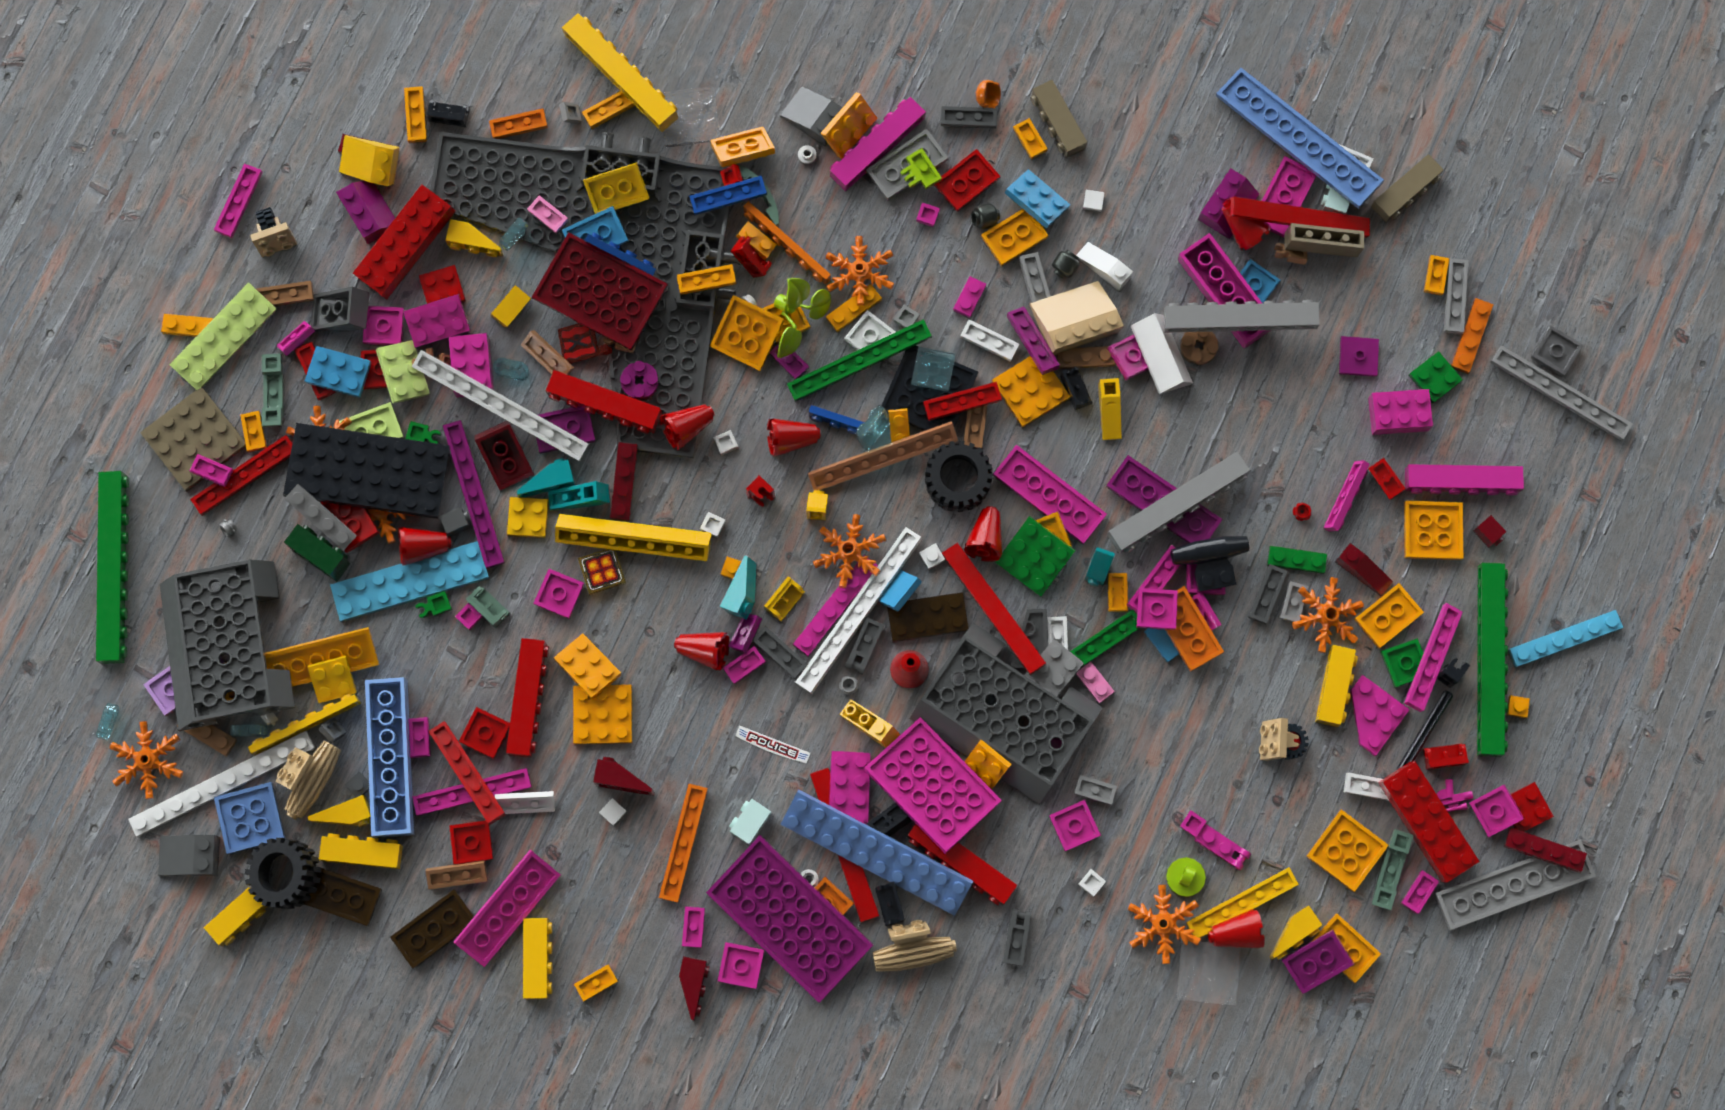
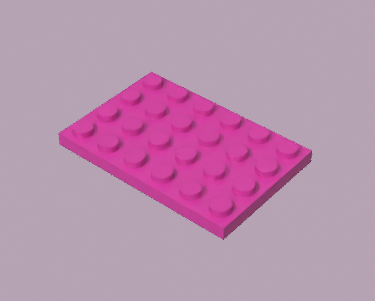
(932, 785)

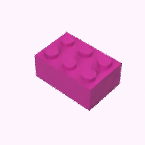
(436, 320)
(472, 357)
(1400, 412)

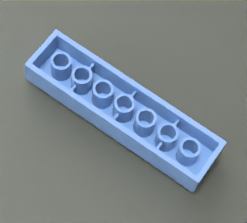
(389, 757)

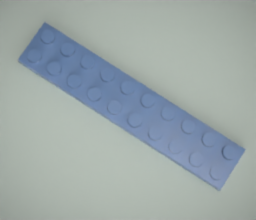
(1300, 138)
(876, 852)

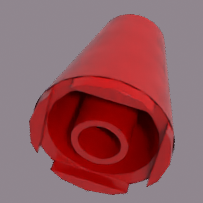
(1245, 231)
(686, 424)
(790, 435)
(986, 536)
(421, 544)
(704, 648)
(906, 675)
(1239, 931)

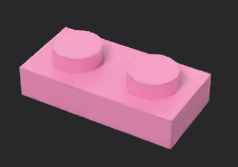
(547, 214)
(1094, 682)

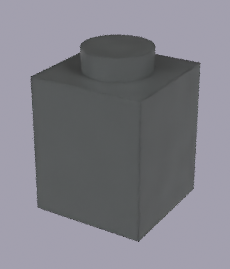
(455, 521)

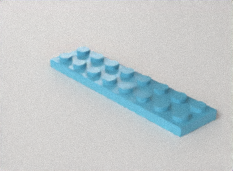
(409, 582)

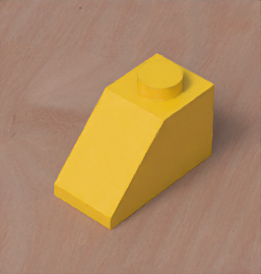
(817, 505)

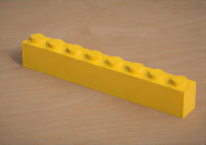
(620, 72)
(632, 537)

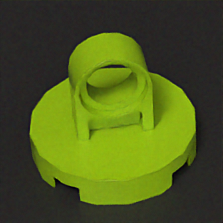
(1185, 877)

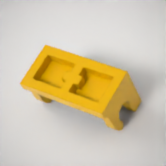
(510, 306)
(784, 599)

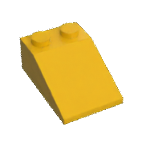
(369, 160)

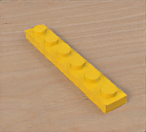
(311, 720)
(1243, 902)

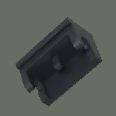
(448, 113)
(1076, 388)
(1450, 675)
(890, 820)
(889, 903)

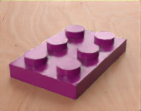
(572, 420)
(1317, 961)

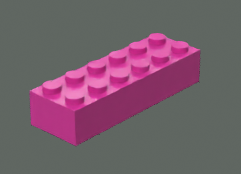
(1219, 280)

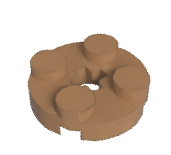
(1195, 355)

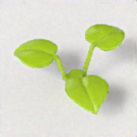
(797, 292)

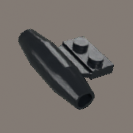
(1212, 561)

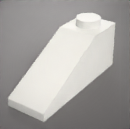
(1105, 265)

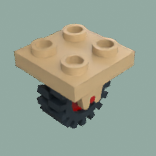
(271, 234)
(1281, 740)

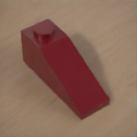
(1363, 569)

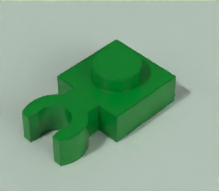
(421, 432)
(436, 604)

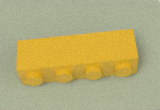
(1335, 686)
(360, 851)
(536, 958)

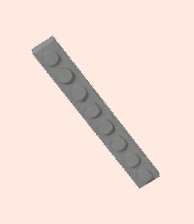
(1561, 393)

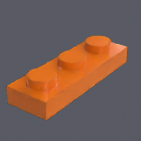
(518, 124)

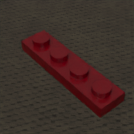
(624, 481)
(1545, 850)

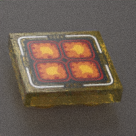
(601, 570)

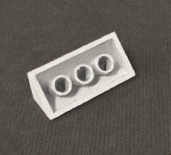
(1161, 354)

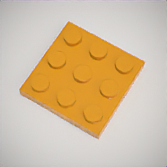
(747, 332)
(1030, 392)
(1433, 530)
(603, 719)
(1347, 850)

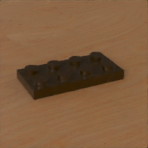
(928, 617)
(344, 897)
(432, 929)

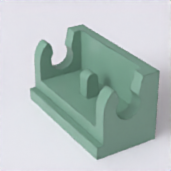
(487, 606)

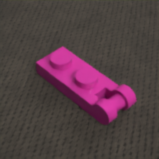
(1222, 846)

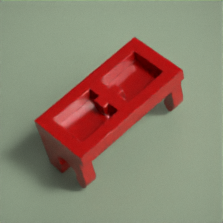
(750, 258)
(1387, 479)
(759, 489)
(1445, 756)

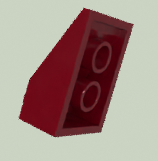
(504, 455)
(614, 776)

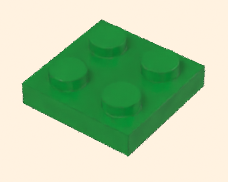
(1436, 376)
(1403, 661)

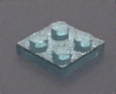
(933, 369)
(873, 427)

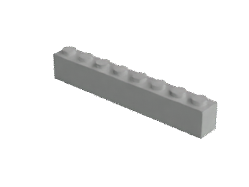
(1241, 316)
(1179, 502)

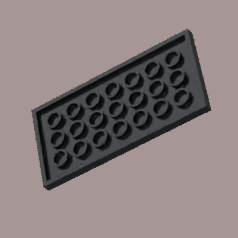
(368, 470)

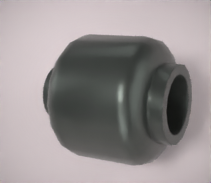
(985, 216)
(1065, 264)

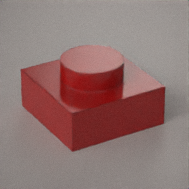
(731, 175)

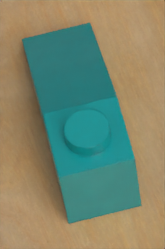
(553, 477)
(579, 496)
(1099, 567)
(741, 592)

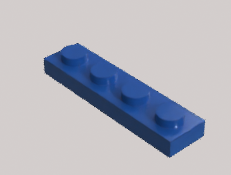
(728, 195)
(628, 257)

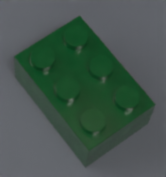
(318, 551)

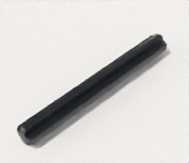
(1427, 728)

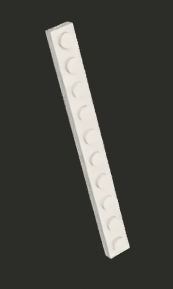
(500, 405)
(858, 611)
(218, 785)

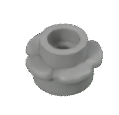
(228, 527)
(848, 680)

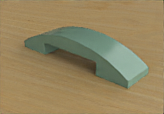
(771, 212)
(272, 390)
(1391, 869)

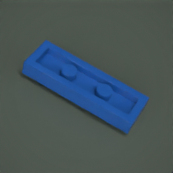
(835, 420)

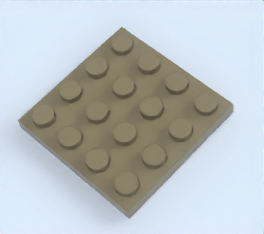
(189, 430)

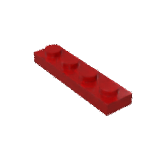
(962, 401)

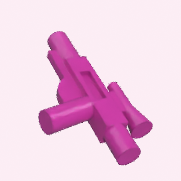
(1449, 798)

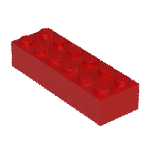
(404, 241)
(1428, 822)

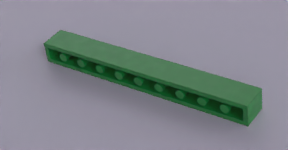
(111, 567)
(1491, 660)

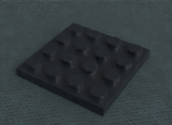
(904, 395)

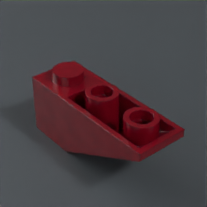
(691, 979)

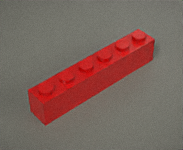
(603, 401)
(526, 698)
(968, 864)

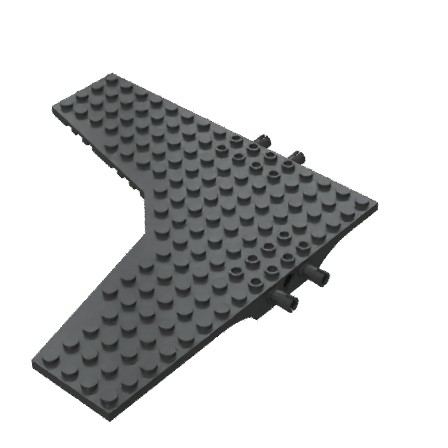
(500, 179)

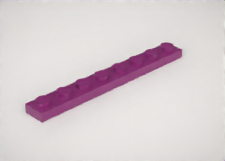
(473, 494)

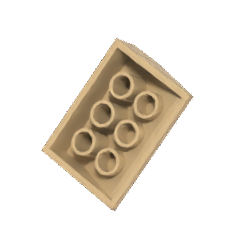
(1076, 317)

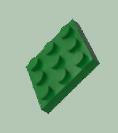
(1035, 556)

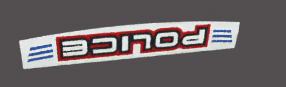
(772, 745)

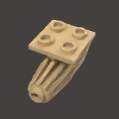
(307, 777)
(912, 948)

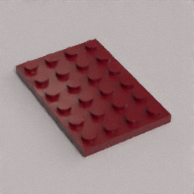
(600, 291)

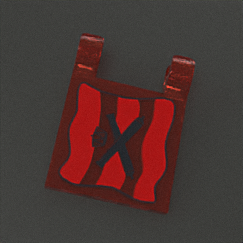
(580, 343)

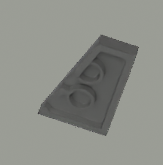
(1036, 631)

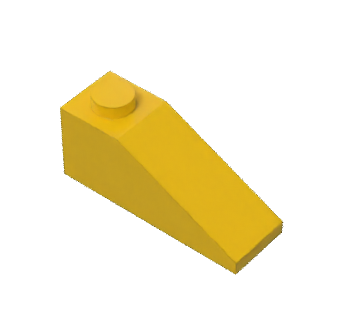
(351, 812)

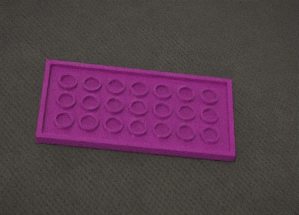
(789, 918)

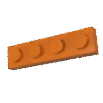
(1472, 335)

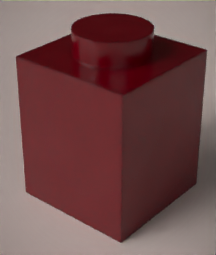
(1490, 532)

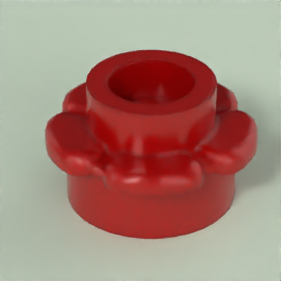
(1307, 511)

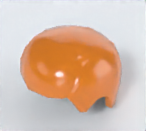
(988, 94)

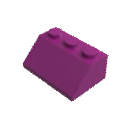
(1231, 186)
(366, 209)

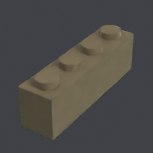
(1058, 118)
(1409, 186)
(1324, 240)

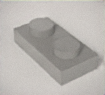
(1293, 603)
(1095, 790)

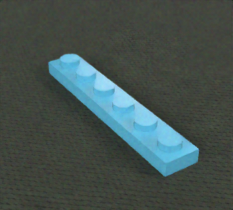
(1565, 638)

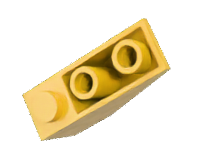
(465, 236)
(1110, 408)
(869, 723)
(1297, 928)

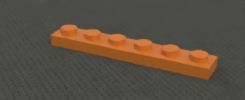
(792, 249)
(683, 843)

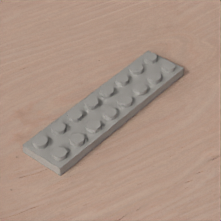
(1507, 888)

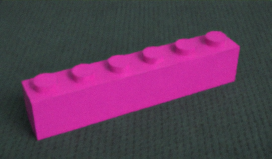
(877, 143)
(1464, 479)

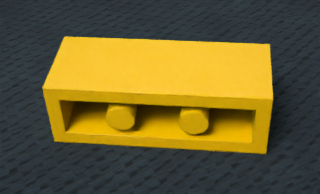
(235, 918)

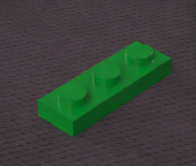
(1297, 559)

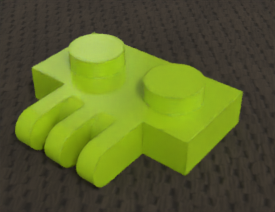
(920, 170)

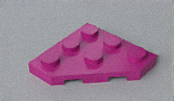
(1375, 714)

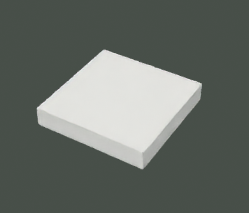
(867, 331)

